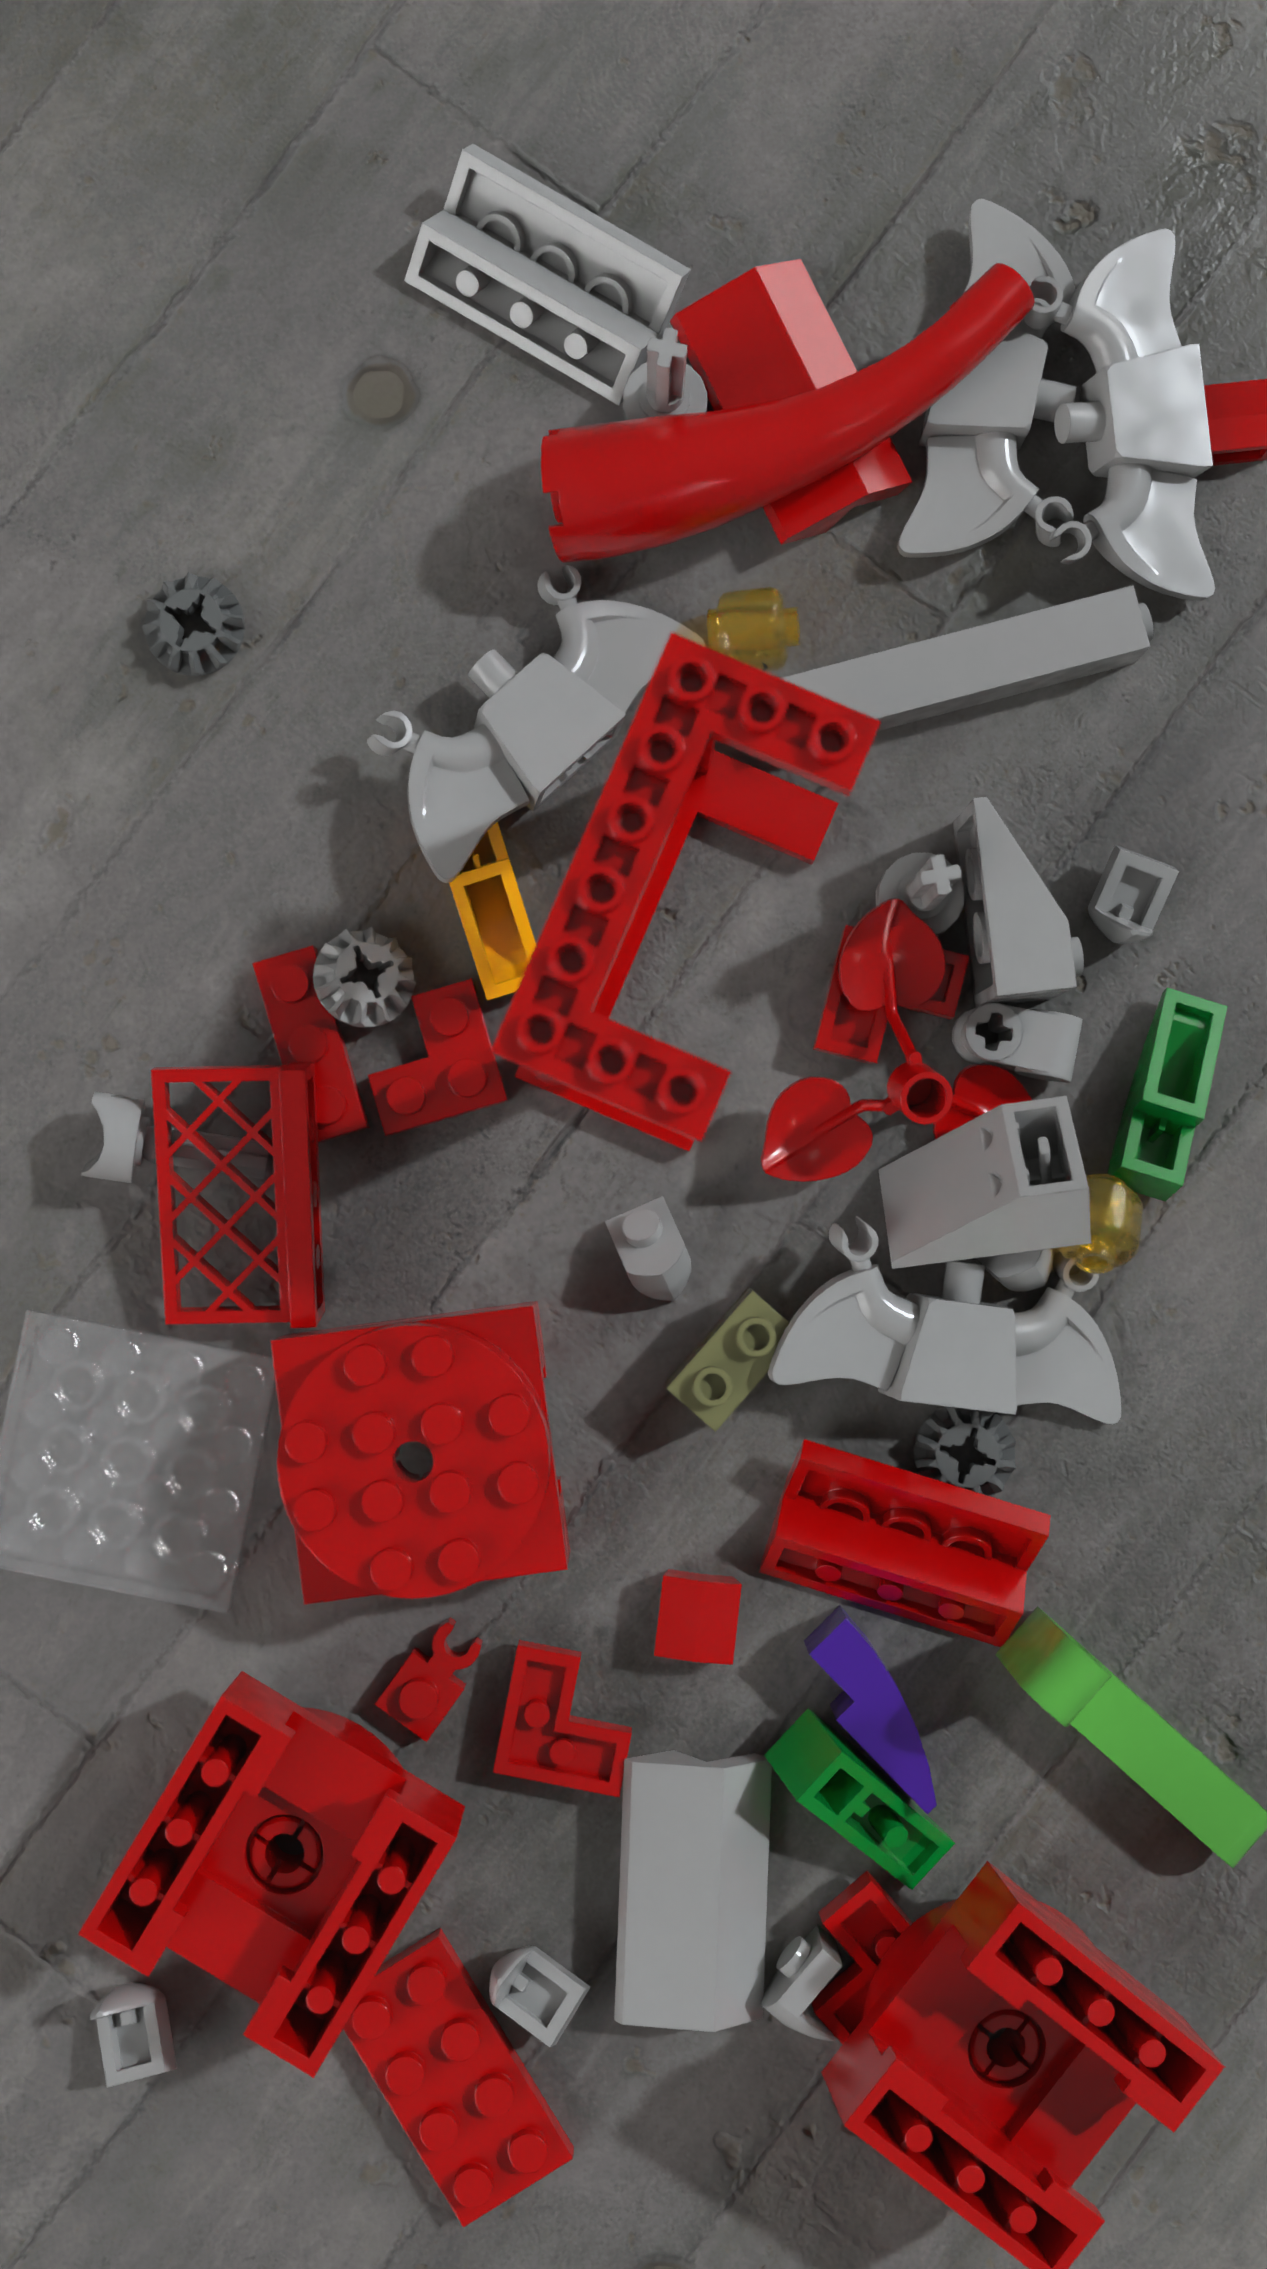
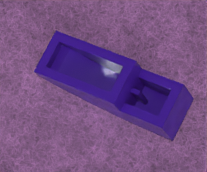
(872, 1705)

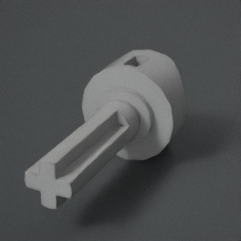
(664, 382)
(927, 887)
(131, 1139)

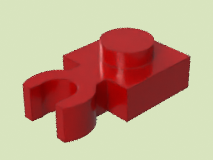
(426, 1685)

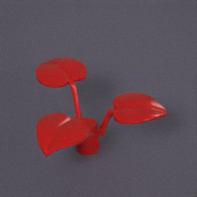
(813, 1125)

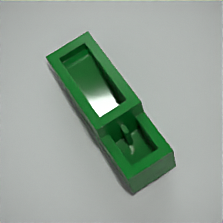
(1168, 1094)

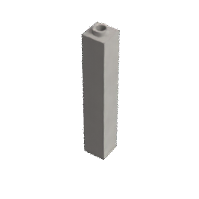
(989, 660)

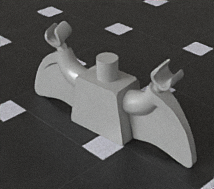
(1137, 415)
(978, 426)
(532, 727)
(950, 1345)

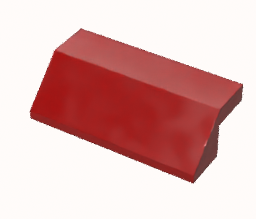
(771, 341)
(904, 1543)

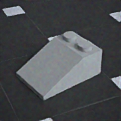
(1012, 922)

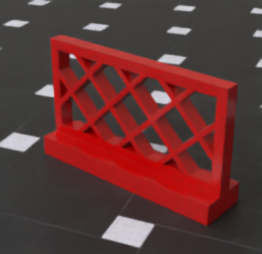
(296, 1194)

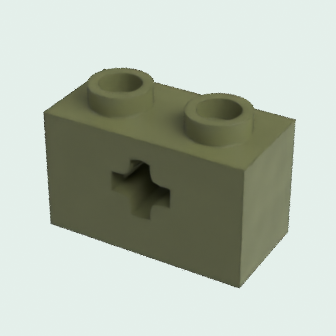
(729, 1360)

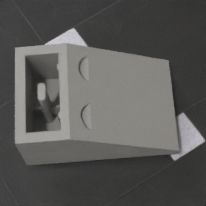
(989, 1188)

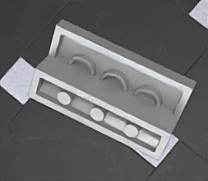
(545, 273)
(693, 1891)

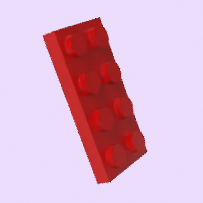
(455, 2080)

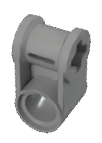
(1028, 1042)

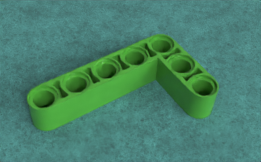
(1132, 1735)

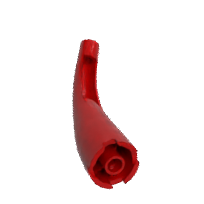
(684, 474)

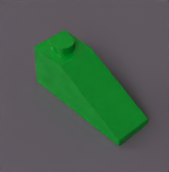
(857, 1799)

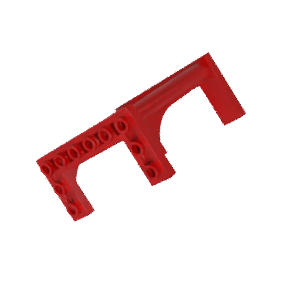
(655, 791)

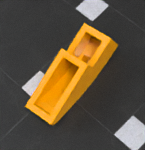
(494, 916)

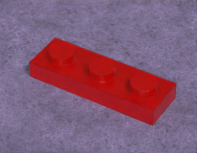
(311, 1034)

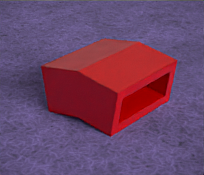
(1237, 421)
(698, 1617)

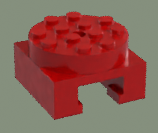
(467, 1392)
(274, 1924)
(1019, 2116)

